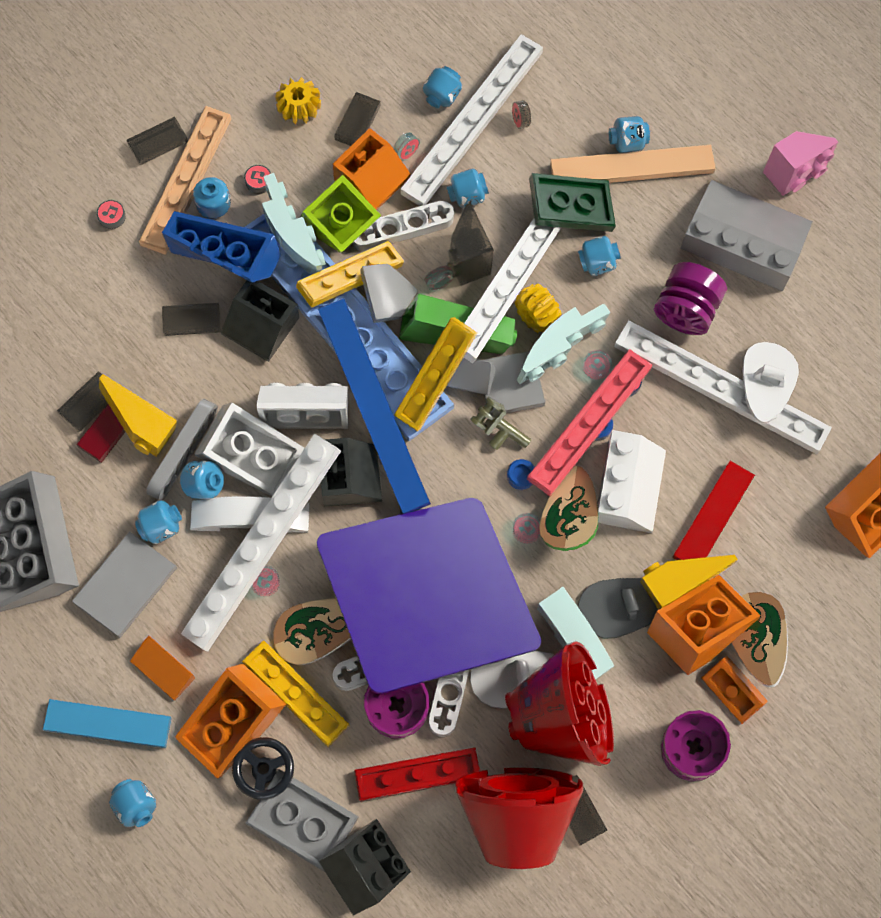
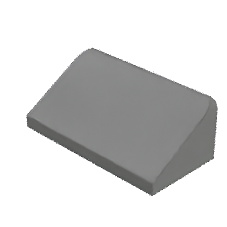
(473, 377)

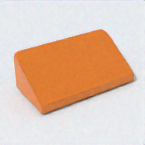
(162, 668)
(734, 689)

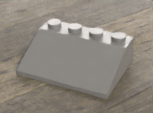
(746, 235)
(33, 542)

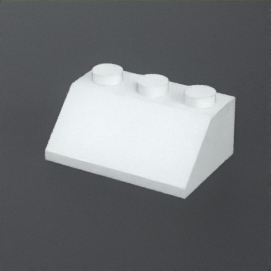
(303, 406)
(630, 482)

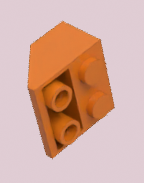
(372, 168)

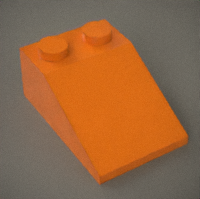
(701, 623)
(228, 718)

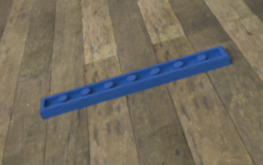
(374, 407)

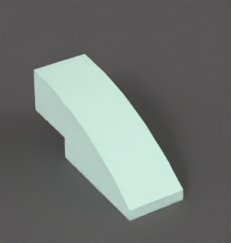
(571, 626)

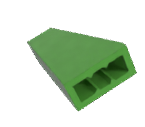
(428, 317)

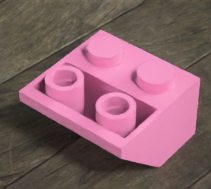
(798, 160)

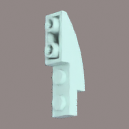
(288, 231)
(558, 340)

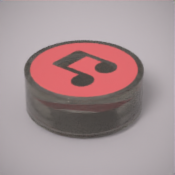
(521, 114)

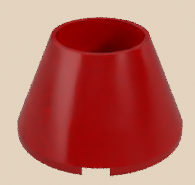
(519, 813)

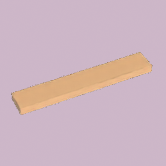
(638, 165)
(187, 173)

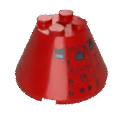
(563, 709)

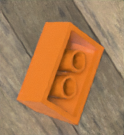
(858, 509)

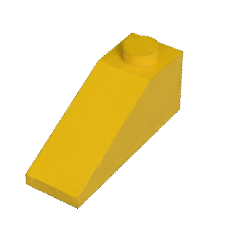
(142, 421)
(679, 577)

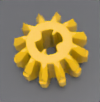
(298, 100)
(537, 307)

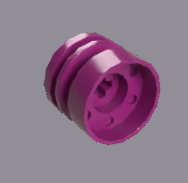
(690, 298)
(395, 724)
(712, 740)

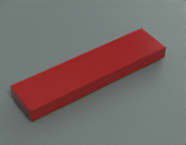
(714, 513)
(415, 774)

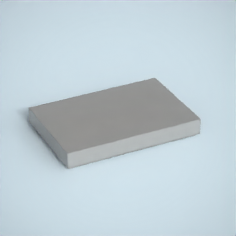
(124, 584)
(302, 820)

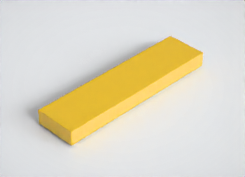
(345, 274)
(435, 373)
(296, 693)

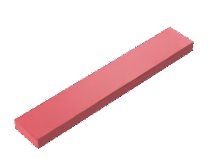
(589, 422)

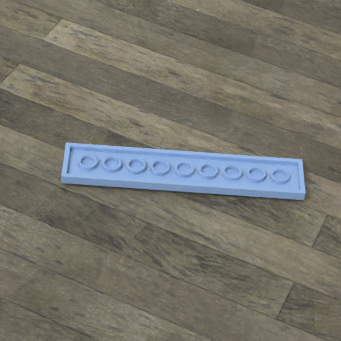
(389, 357)

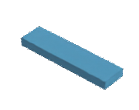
(107, 723)

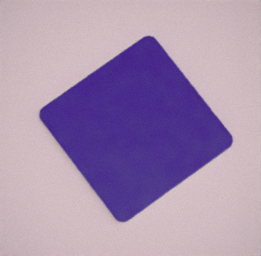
(427, 594)

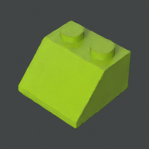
(340, 215)

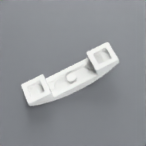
(236, 513)

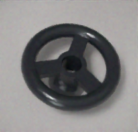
(261, 779)

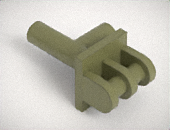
(496, 420)

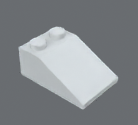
(248, 449)

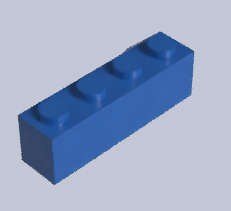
(235, 248)

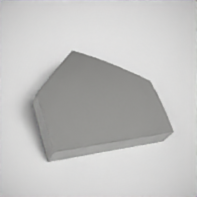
(386, 292)

